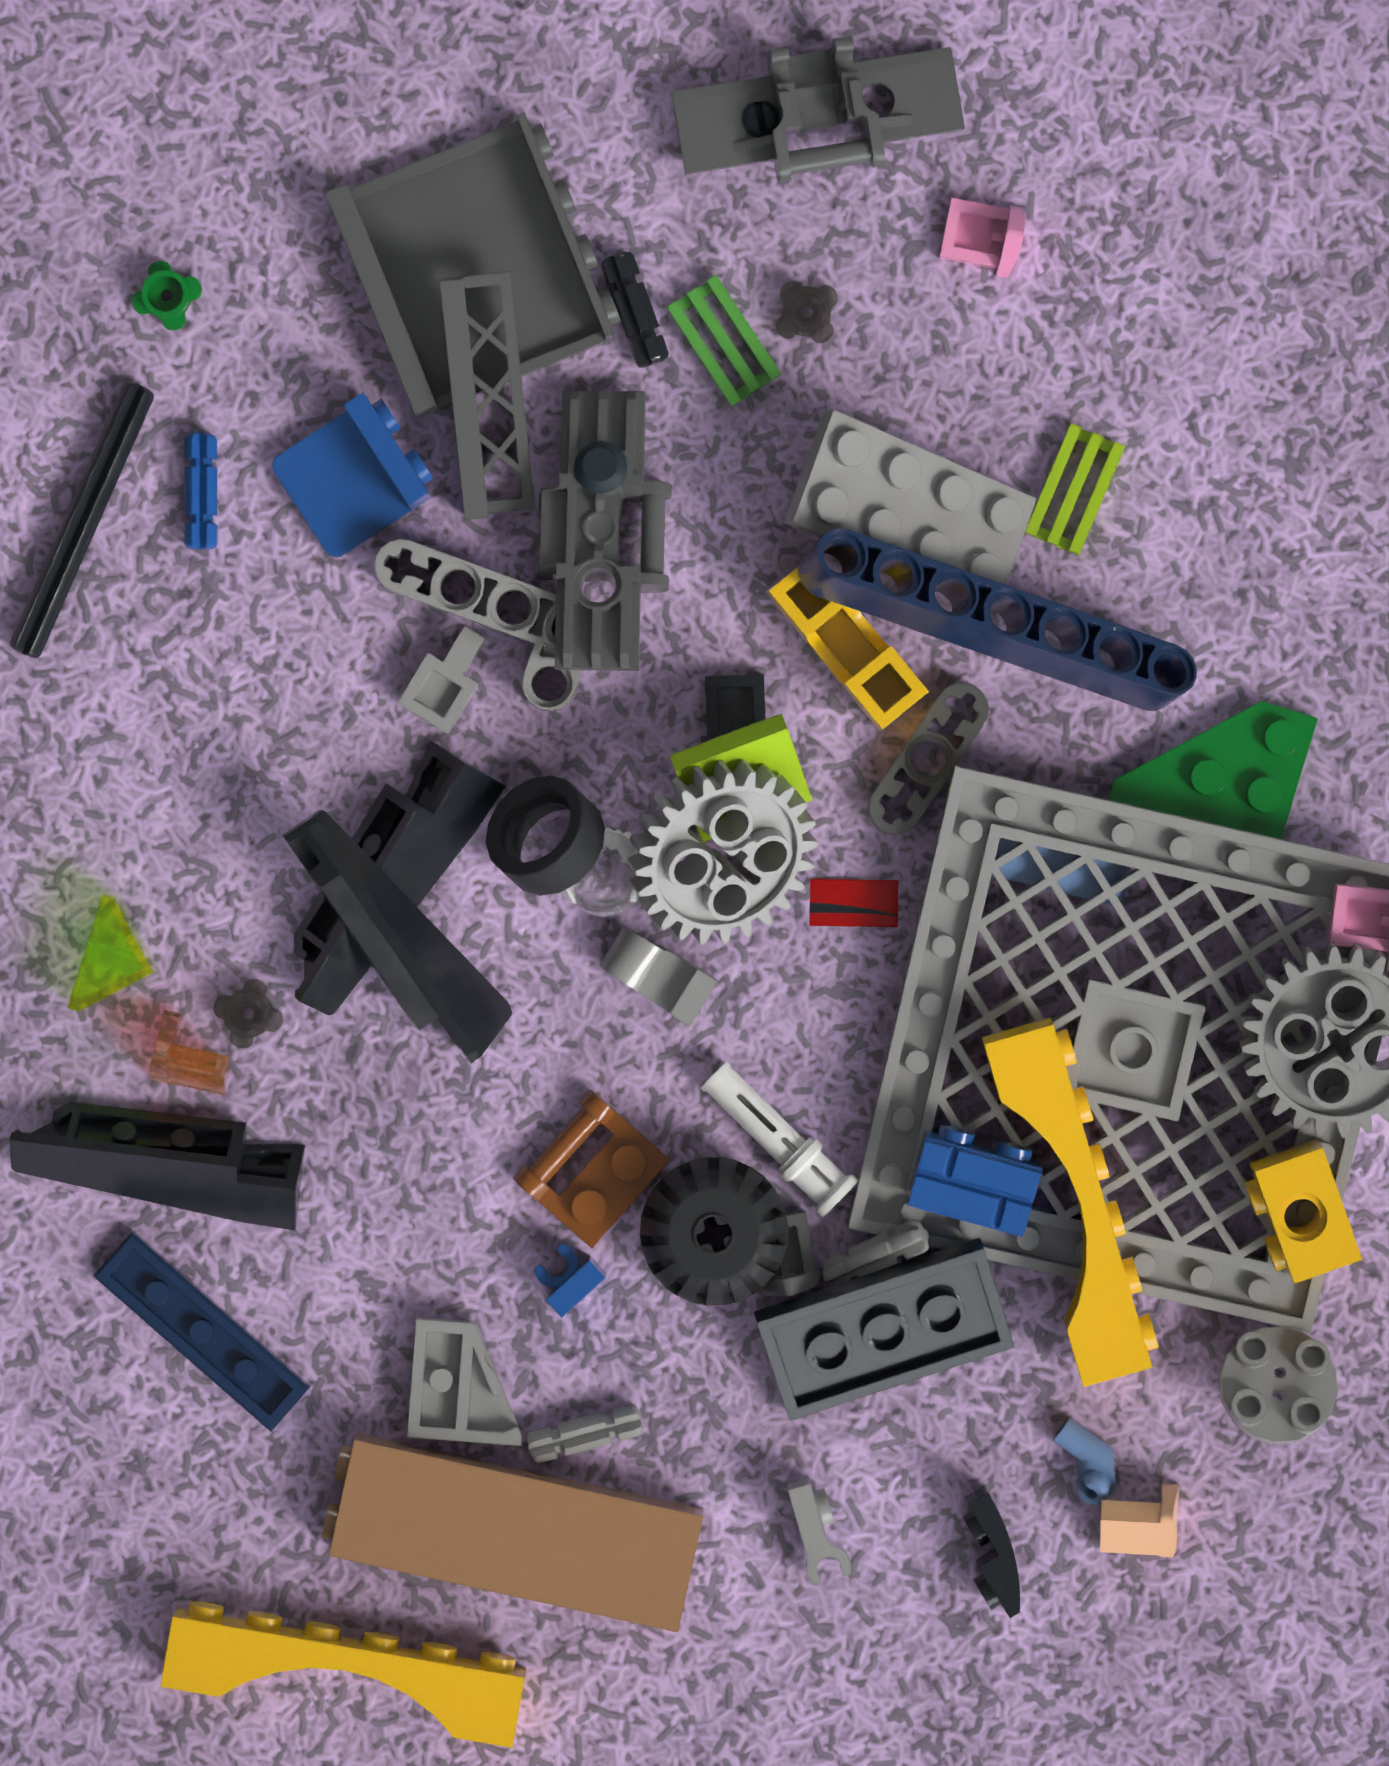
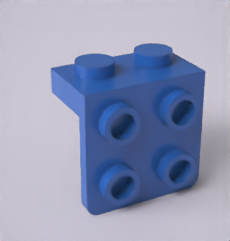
(353, 476)

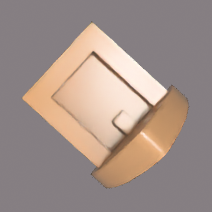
(1141, 1526)

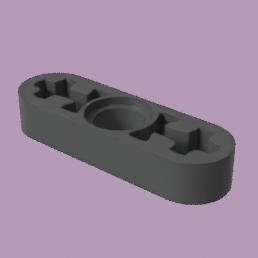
(941, 714)

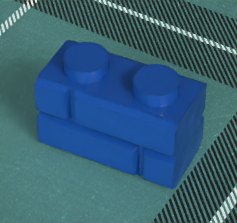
(974, 1180)

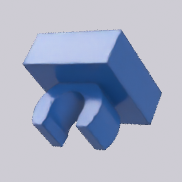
(573, 1283)

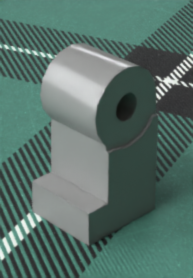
(658, 975)

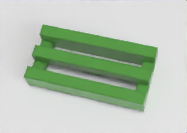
(696, 299)

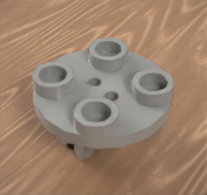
(1306, 1388)

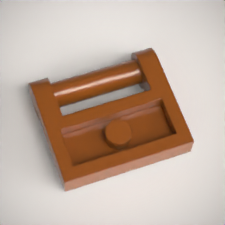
(606, 1183)

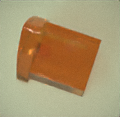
(184, 1064)

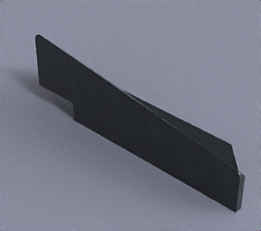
(413, 843)
(399, 941)
(166, 1161)

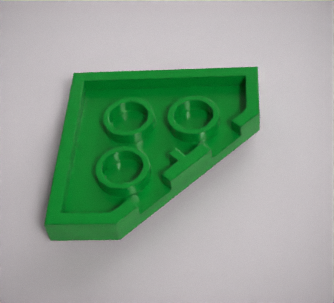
(1228, 775)

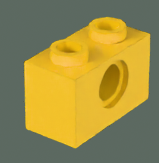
(1328, 1238)

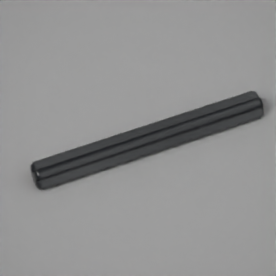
(81, 519)

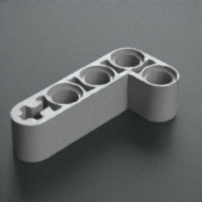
(483, 608)

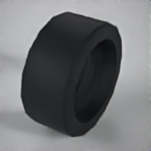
(521, 811)

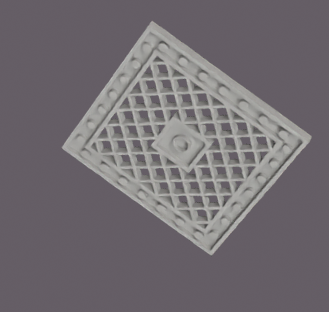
(1127, 1041)

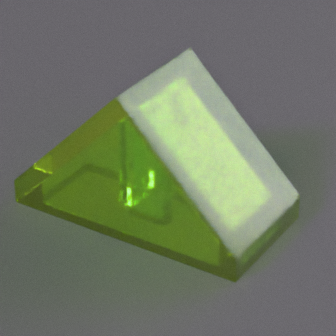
(112, 957)

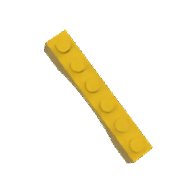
(1102, 1316)
(466, 1695)

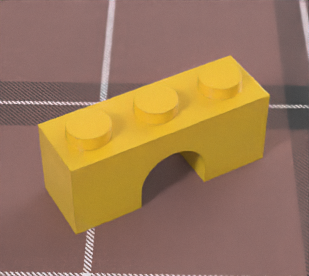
(851, 651)

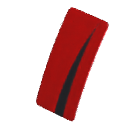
(853, 903)

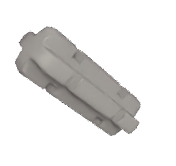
(877, 1253)
(584, 1433)

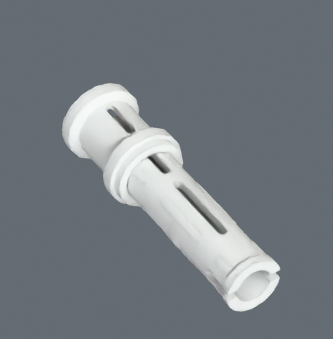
(799, 1158)

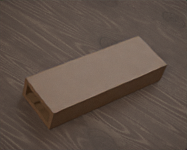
(513, 1531)

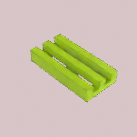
(1094, 443)

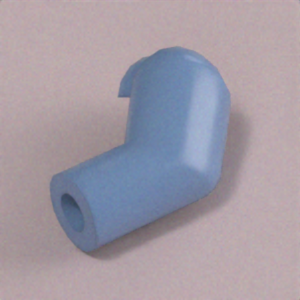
(1094, 1461)

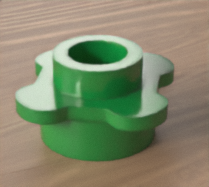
(150, 299)

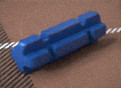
(200, 491)

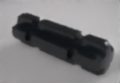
(634, 309)

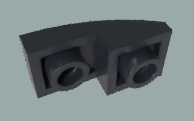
(999, 1569)

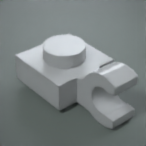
(441, 687)
(811, 1514)

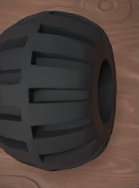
(731, 1195)

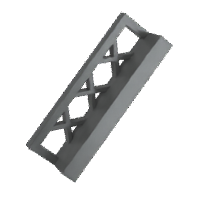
(464, 395)

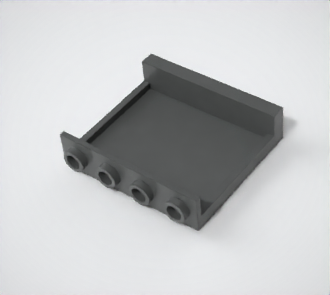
(473, 214)

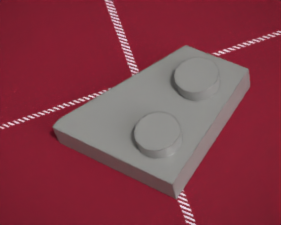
(457, 1387)

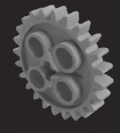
(686, 892)
(1308, 996)

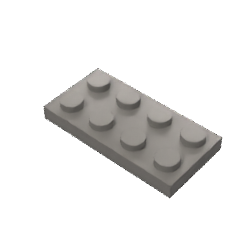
(908, 499)

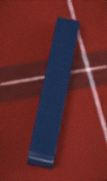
(972, 627)

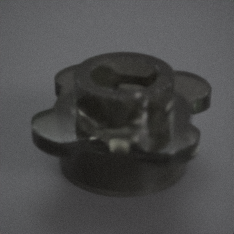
(821, 302)
(232, 1007)

